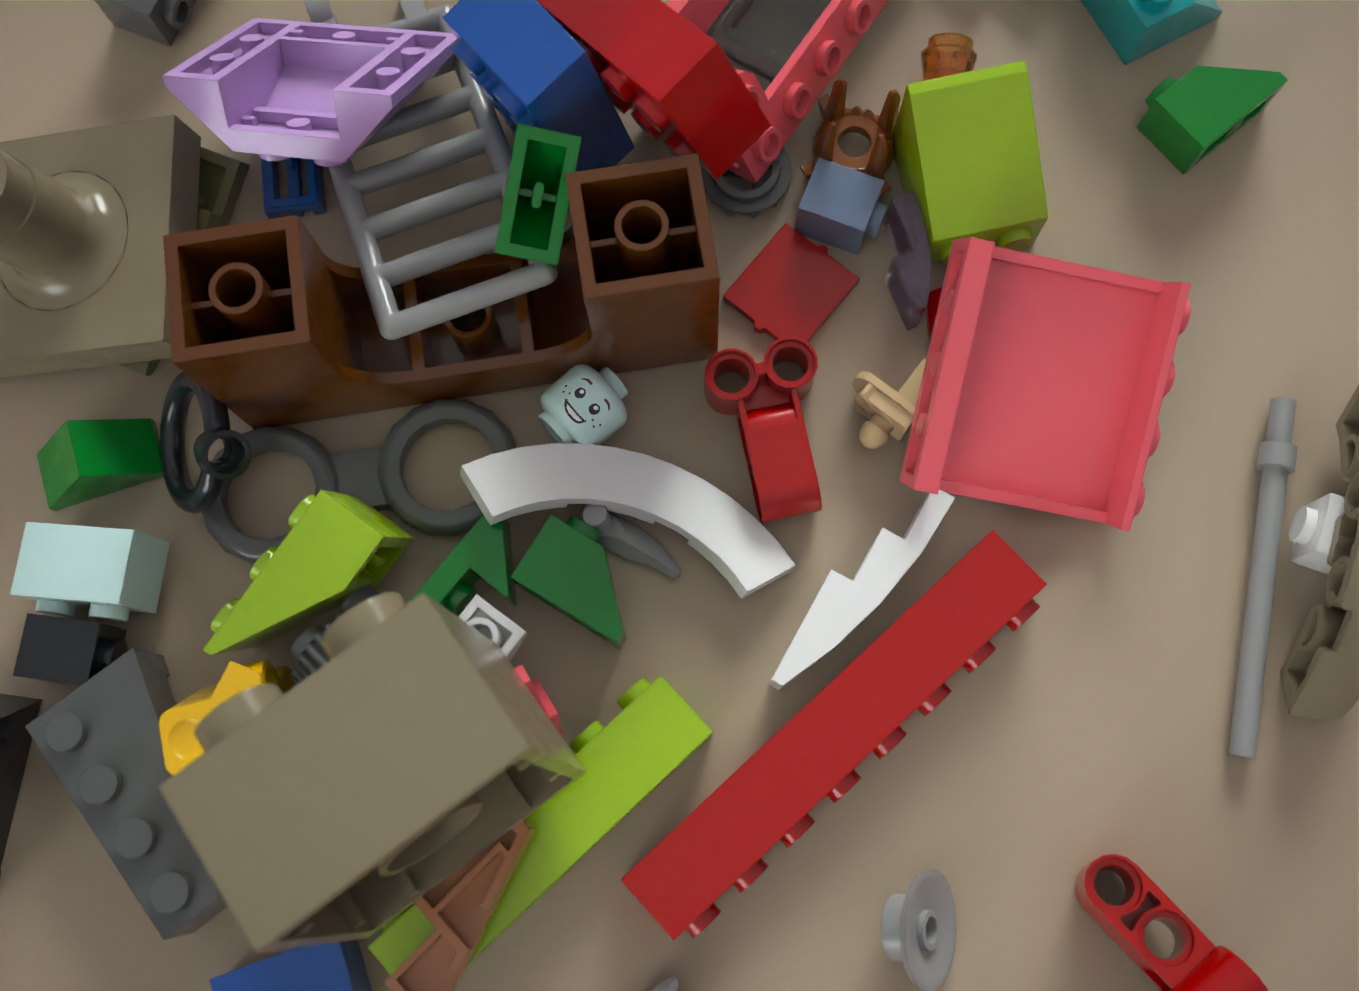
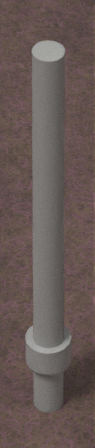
(1275, 460)

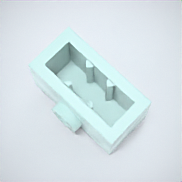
(90, 568)

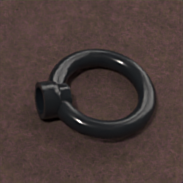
(172, 447)

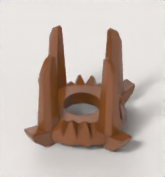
(843, 120)

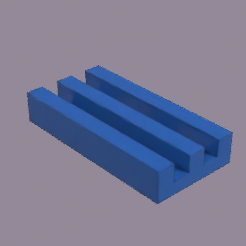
(296, 203)

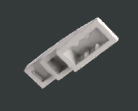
(847, 603)

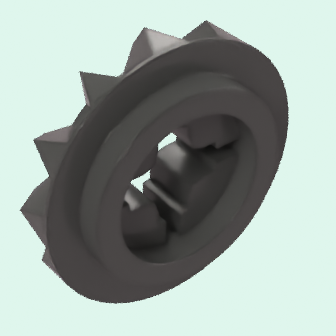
(767, 192)

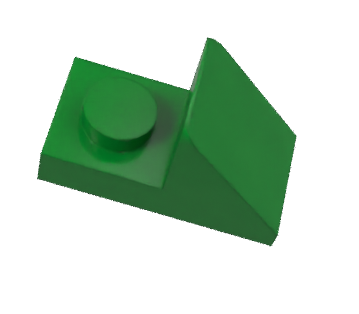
(481, 554)

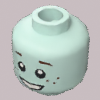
(584, 406)

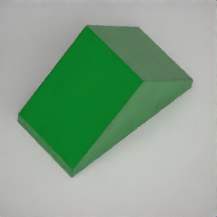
(537, 194)
(98, 459)

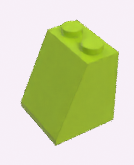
(973, 158)

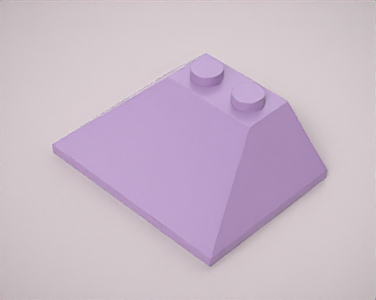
(306, 85)

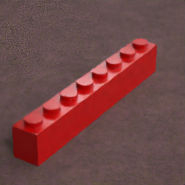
(832, 735)

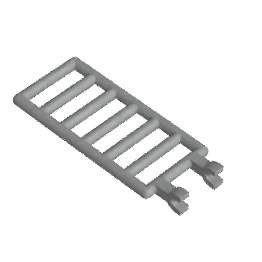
(366, 230)

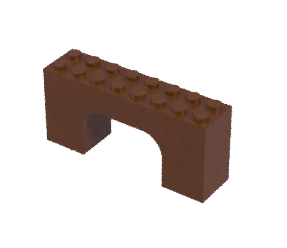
(297, 342)

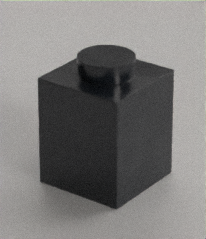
(67, 649)

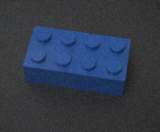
(538, 75)

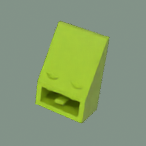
(325, 557)

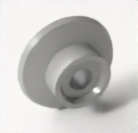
(921, 930)

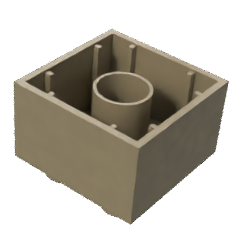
(366, 775)

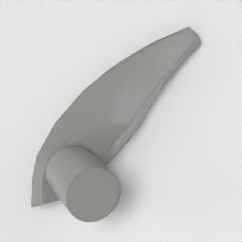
(629, 540)

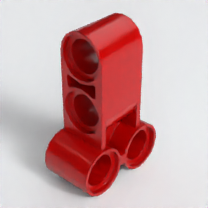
(771, 425)
(1194, 961)

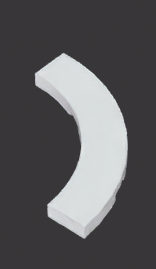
(634, 486)

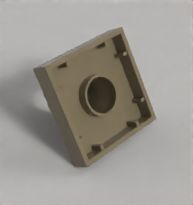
(87, 243)

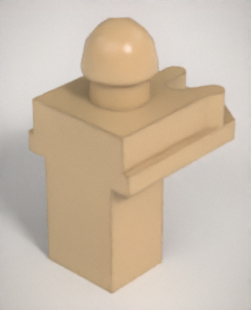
(887, 409)

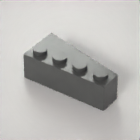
(111, 761)

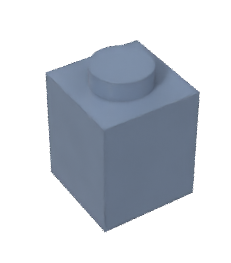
(840, 206)

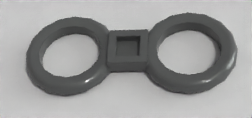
(368, 473)

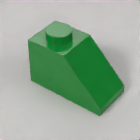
(1204, 110)
(573, 577)

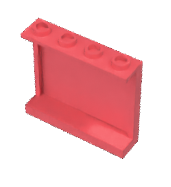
(1044, 383)

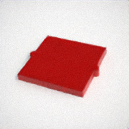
(790, 287)

